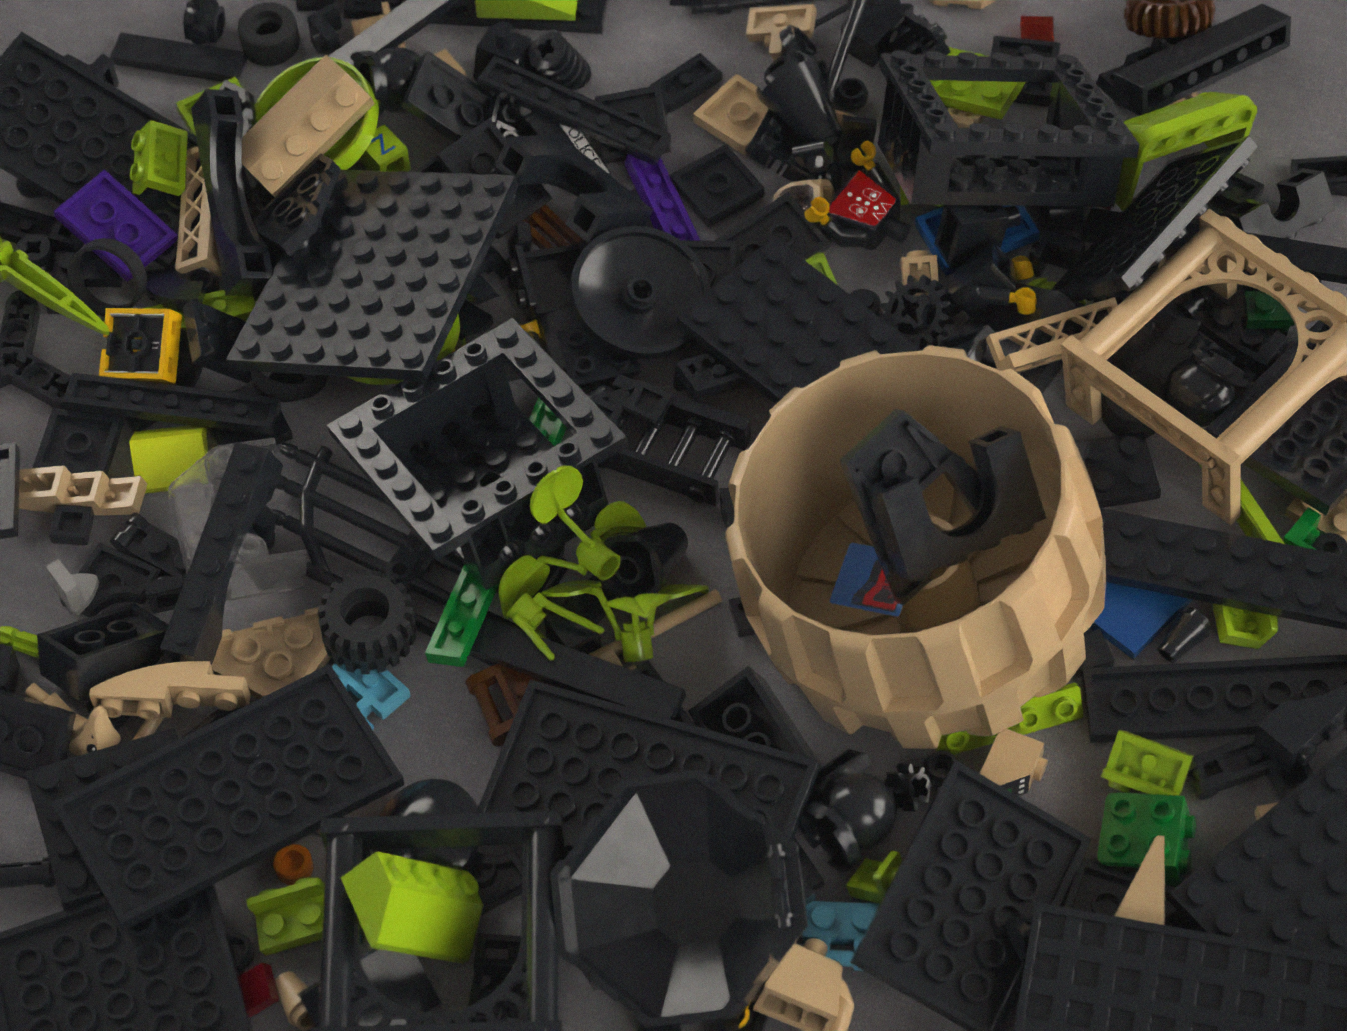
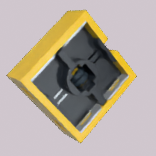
(141, 344)

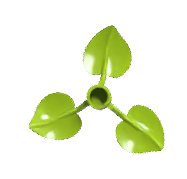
(551, 497)
(635, 634)

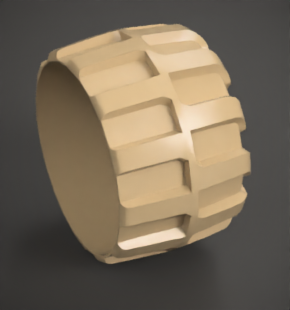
(980, 630)

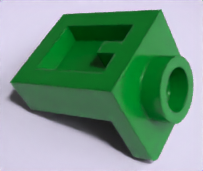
(1304, 530)

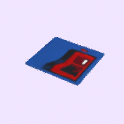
(863, 583)

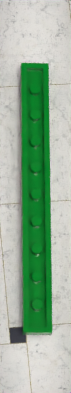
(469, 599)

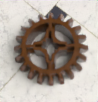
(1168, 17)

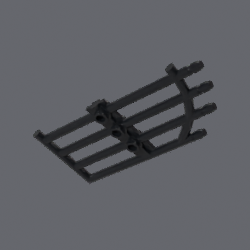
(406, 565)

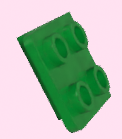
(1133, 823)

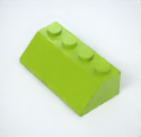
(415, 906)

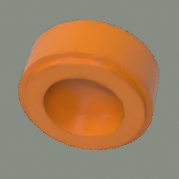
(293, 863)

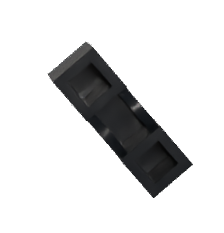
(1303, 203)

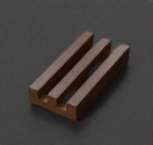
(557, 223)

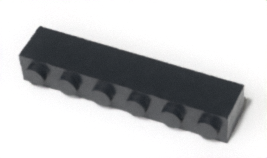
(1202, 59)

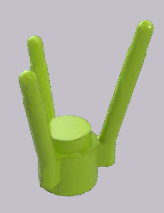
(529, 615)

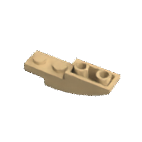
(156, 688)

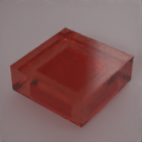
(1037, 28)

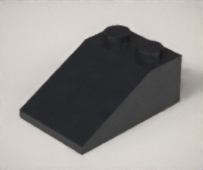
(98, 648)

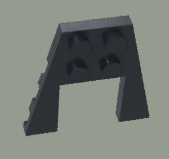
(908, 448)

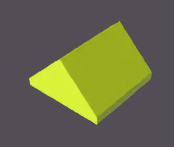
(166, 453)

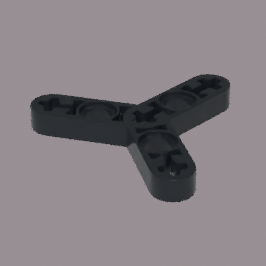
(22, 352)

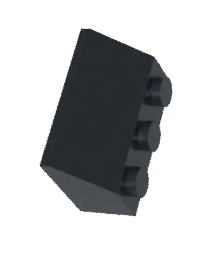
(750, 711)

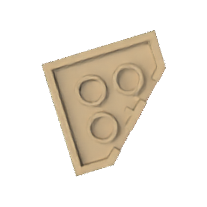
(272, 652)

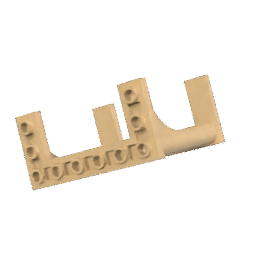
(1220, 255)

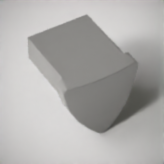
(74, 589)

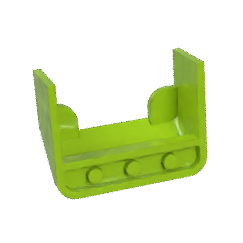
(1204, 118)

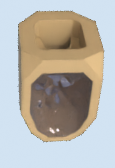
(807, 190)

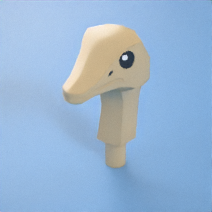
(87, 734)

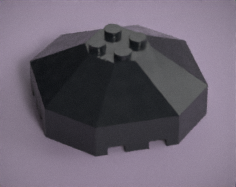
(679, 899)

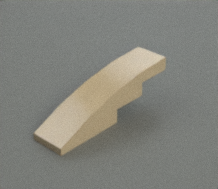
(51, 486)

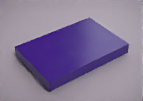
(110, 211)

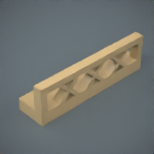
(203, 232)
(1035, 355)

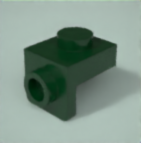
(1265, 312)

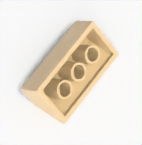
(303, 125)

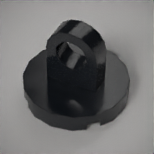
(796, 46)

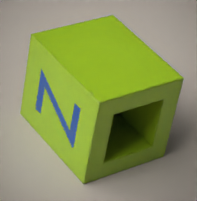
(386, 152)

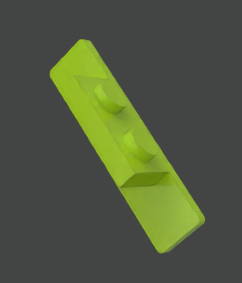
(1037, 714)

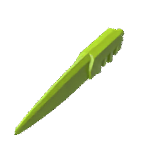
(41, 286)

